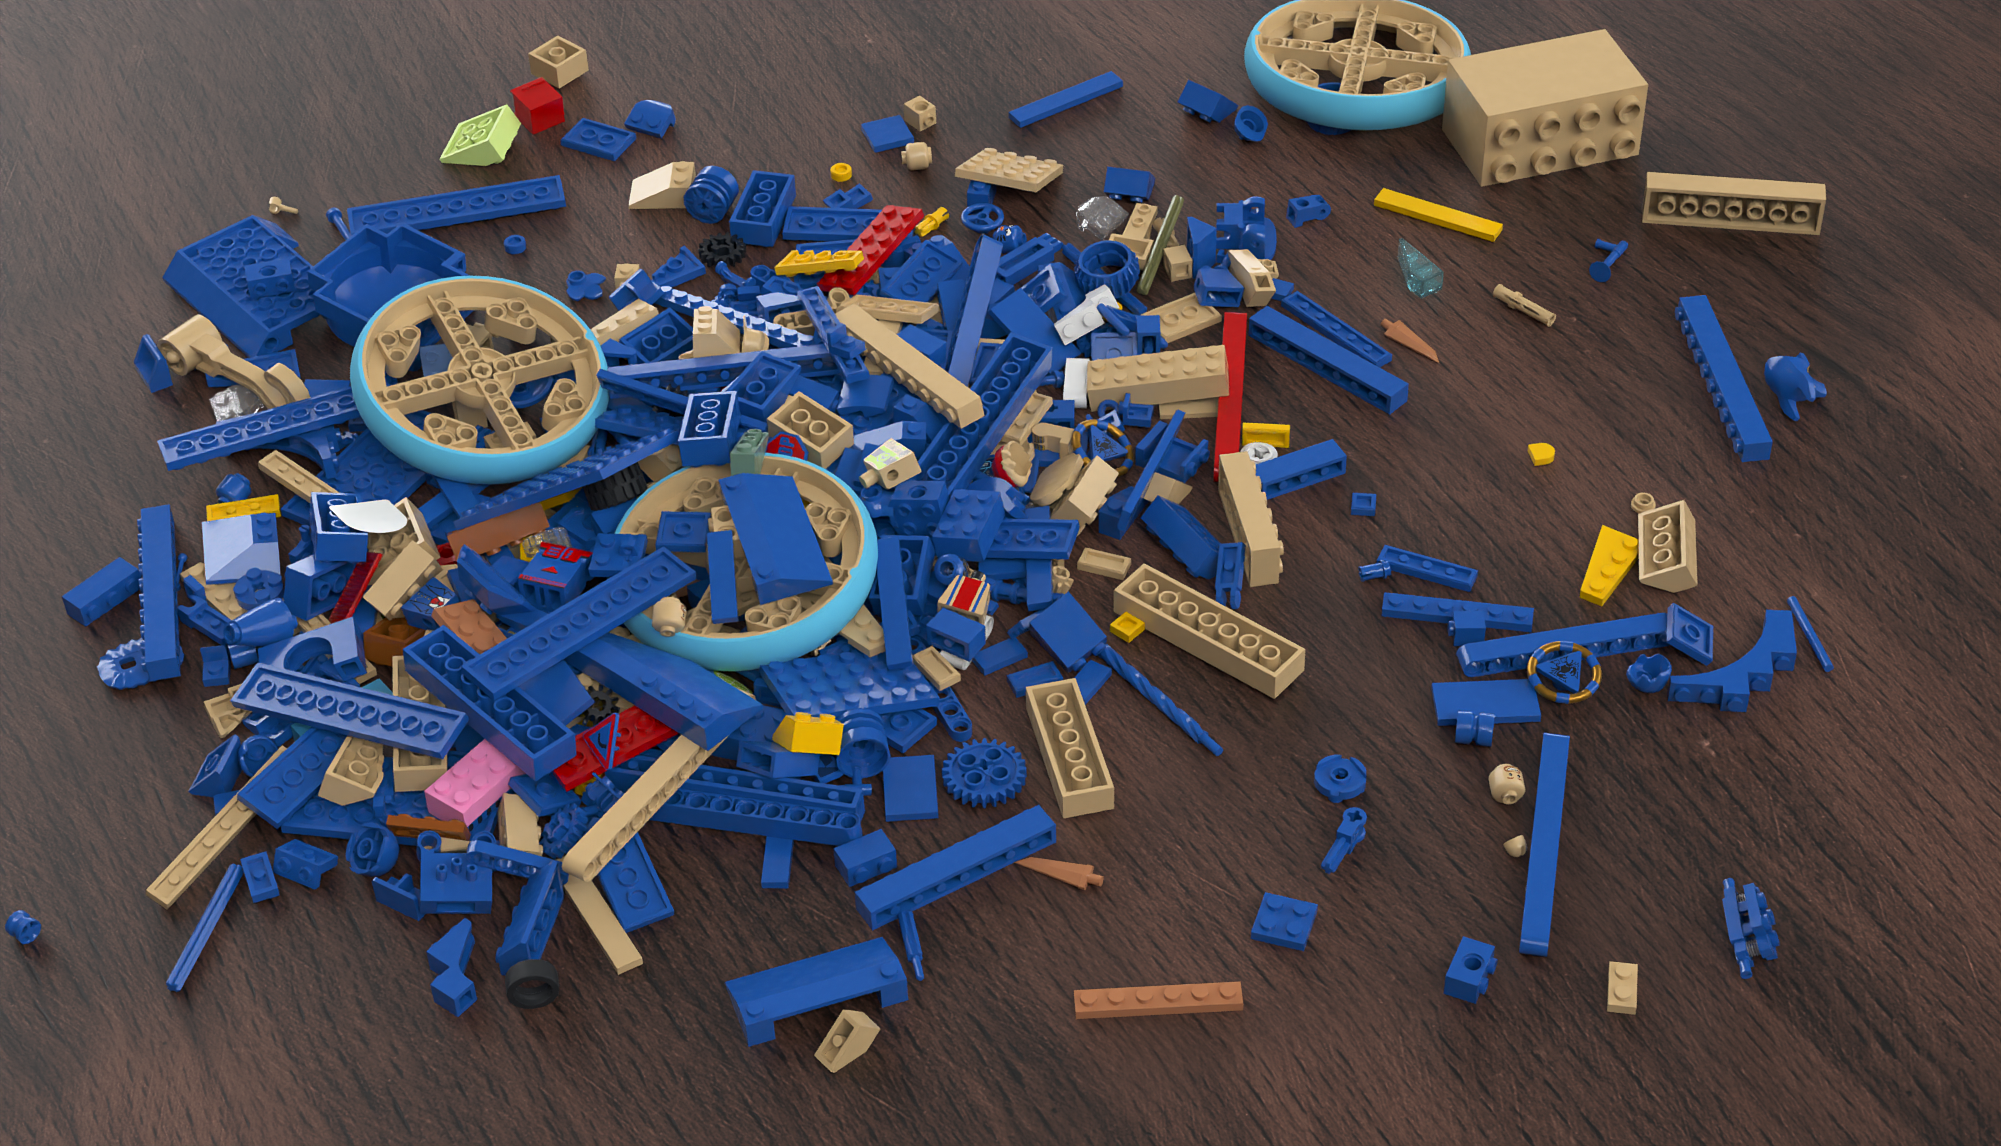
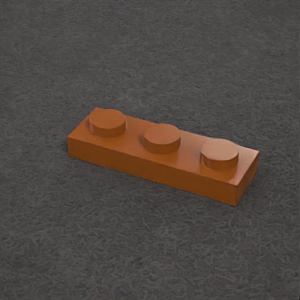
(407, 826)

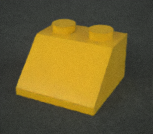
(810, 734)

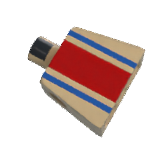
(967, 597)

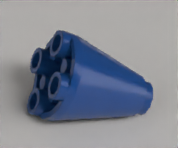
(262, 625)

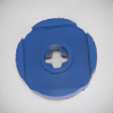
(256, 579)
(1340, 789)

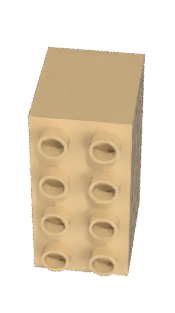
(1544, 107)

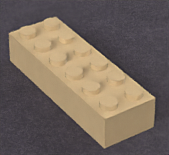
(1159, 377)
(1250, 518)
(1069, 748)
(411, 769)

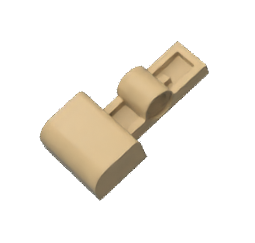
(1138, 232)

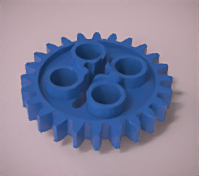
(984, 773)

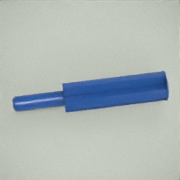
(911, 942)

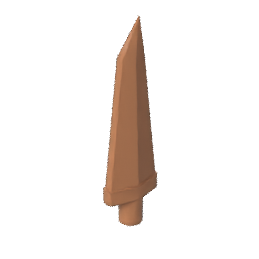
(1403, 335)
(1070, 873)

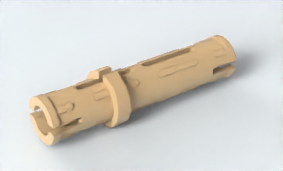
(1516, 301)

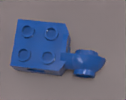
(912, 506)

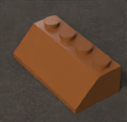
(500, 530)

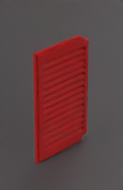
(355, 588)

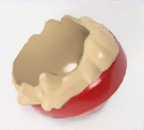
(1012, 464)

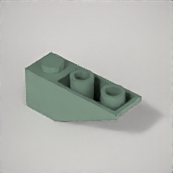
(749, 452)

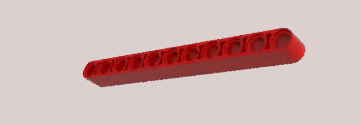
(1231, 406)

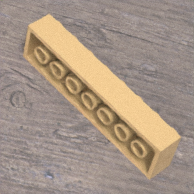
(1733, 203)
(1210, 631)

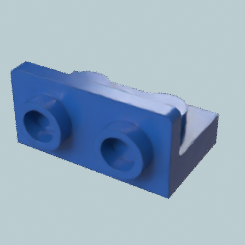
(303, 863)

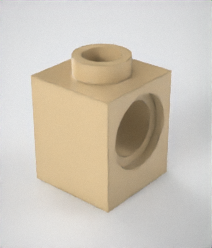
(919, 113)
(1177, 263)

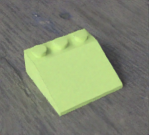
(482, 138)

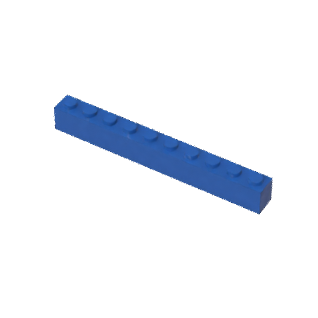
(722, 369)
(1724, 379)
(159, 594)
(748, 785)

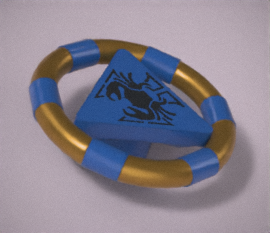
(1102, 444)
(1563, 672)

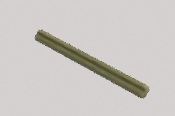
(1159, 245)

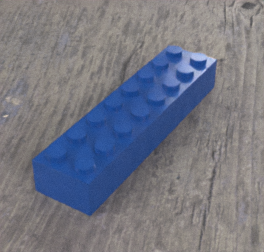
(510, 723)

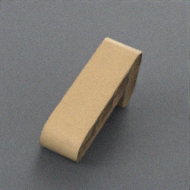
(800, 321)

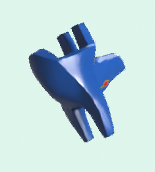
(1791, 382)

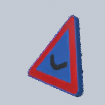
(603, 739)

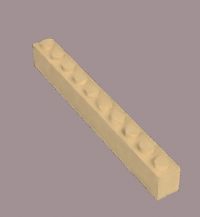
(912, 368)

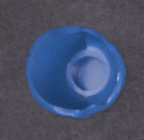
(1649, 673)
(255, 753)

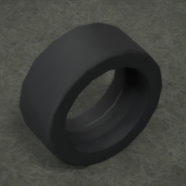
(532, 997)

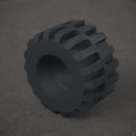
(616, 488)

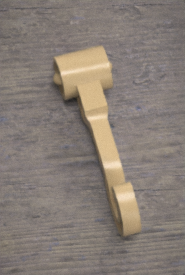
(201, 347)

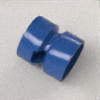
(1474, 728)

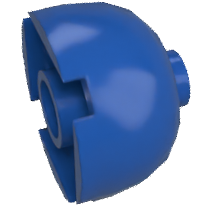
(372, 850)

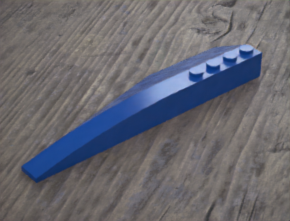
(659, 684)

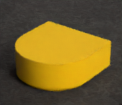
(1541, 453)

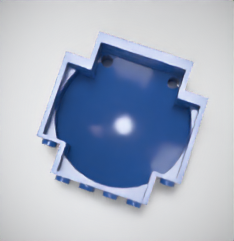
(375, 269)

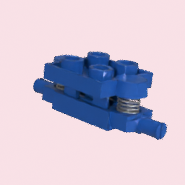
(1741, 926)

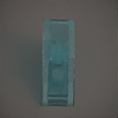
(1418, 271)

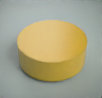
(841, 172)

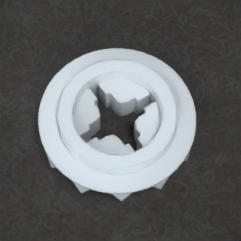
(1261, 450)

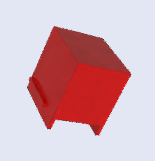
(538, 105)

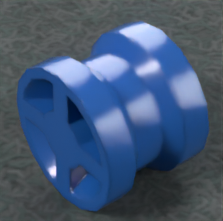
(23, 927)

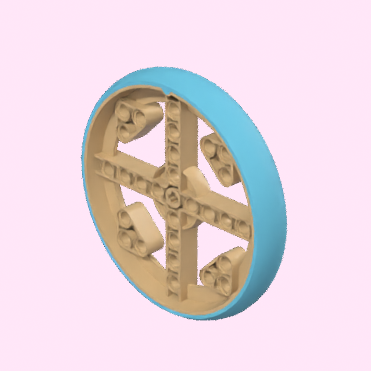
(1354, 60)
(478, 379)
(777, 628)

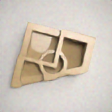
(223, 713)

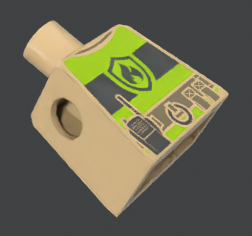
(889, 465)

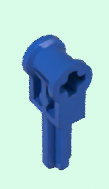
(1347, 836)

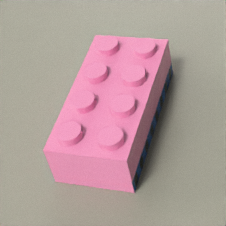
(472, 786)

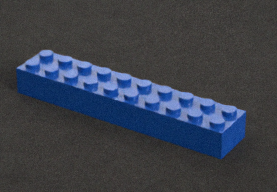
(1004, 390)

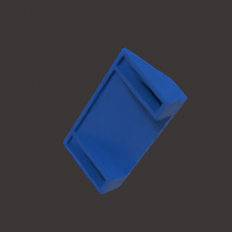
(775, 535)
(816, 984)

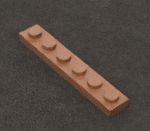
(1158, 1000)

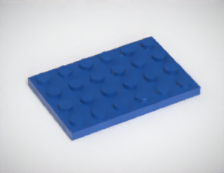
(846, 683)

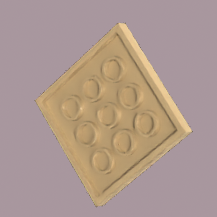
(1009, 170)

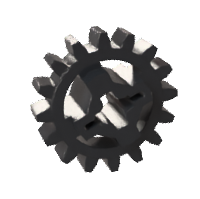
(722, 248)

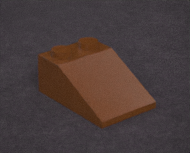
(389, 639)

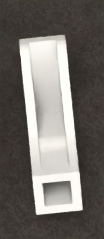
(1085, 316)

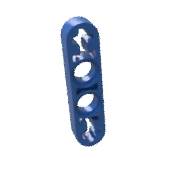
(516, 862)

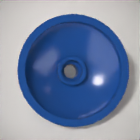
(531, 392)

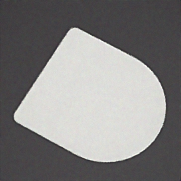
(371, 516)

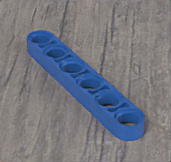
(950, 702)

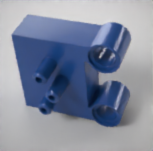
(450, 881)

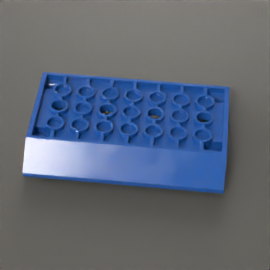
(217, 287)

